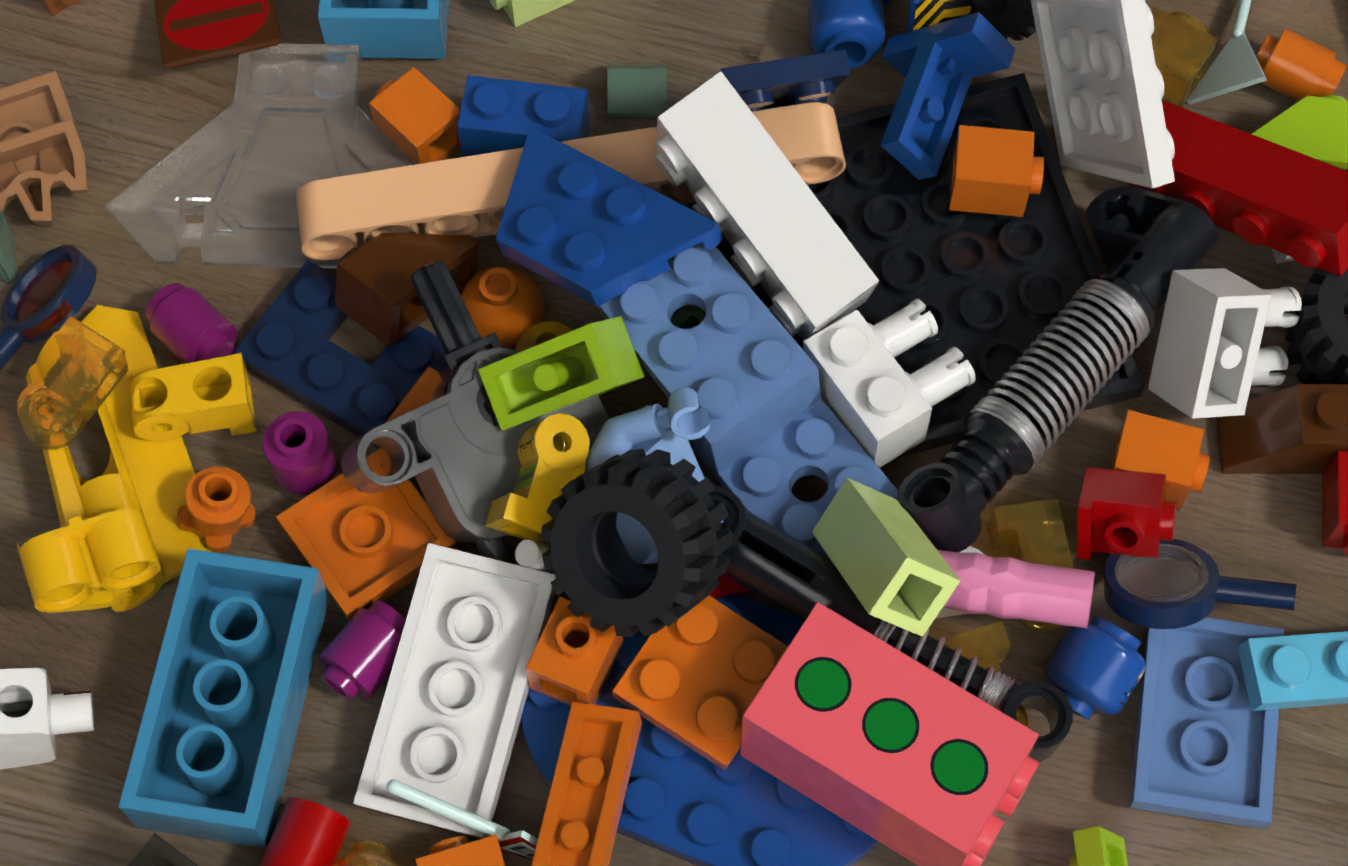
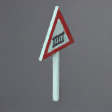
(516, 843)

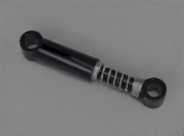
(799, 577)

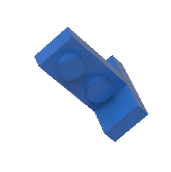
(937, 74)

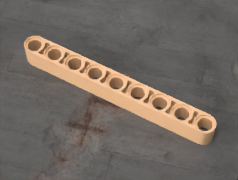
(472, 191)

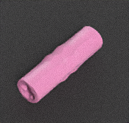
(1020, 589)

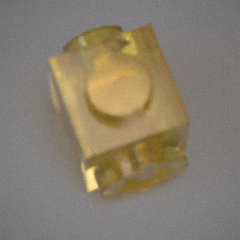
(1180, 53)

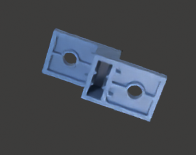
(755, 384)

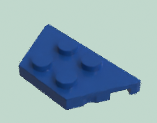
(591, 223)

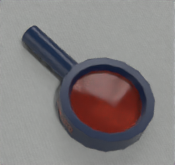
(45, 298)

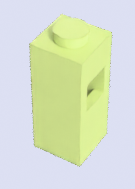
(885, 557)

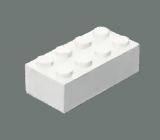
(762, 209)

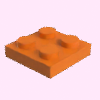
(363, 540)
(701, 678)

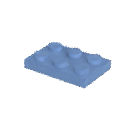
(1195, 729)

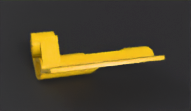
(121, 527)

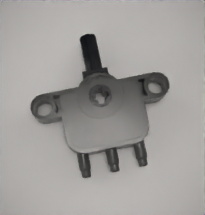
(453, 441)

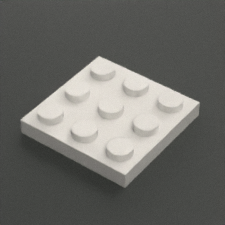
(1105, 89)

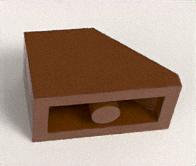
(376, 282)
(1286, 431)

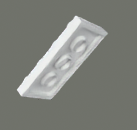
(456, 686)

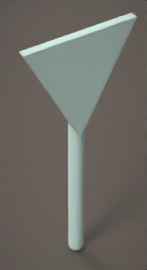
(1234, 66)

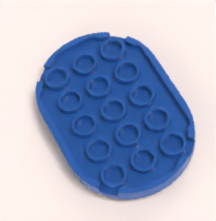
(692, 805)

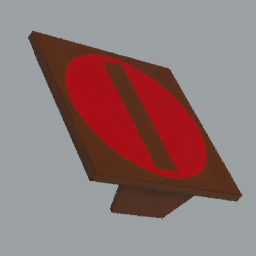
(214, 29)

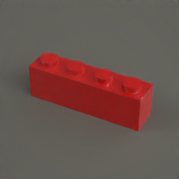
(1260, 189)

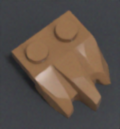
(38, 146)

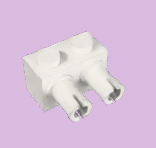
(1213, 338)
(870, 390)

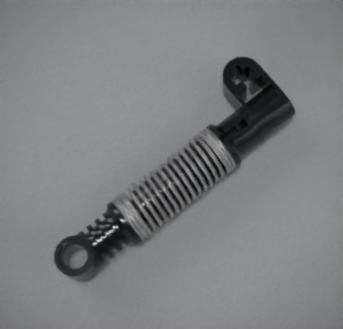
(1113, 312)

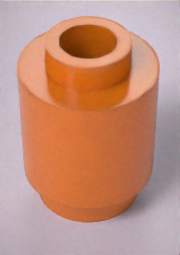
(1299, 66)

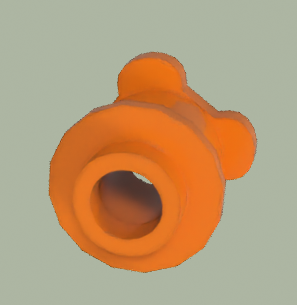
(216, 507)

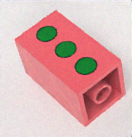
(888, 744)

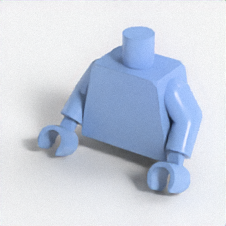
(651, 429)

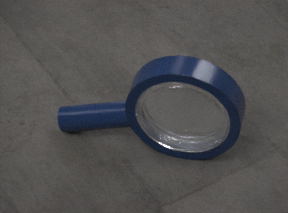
(1182, 587)

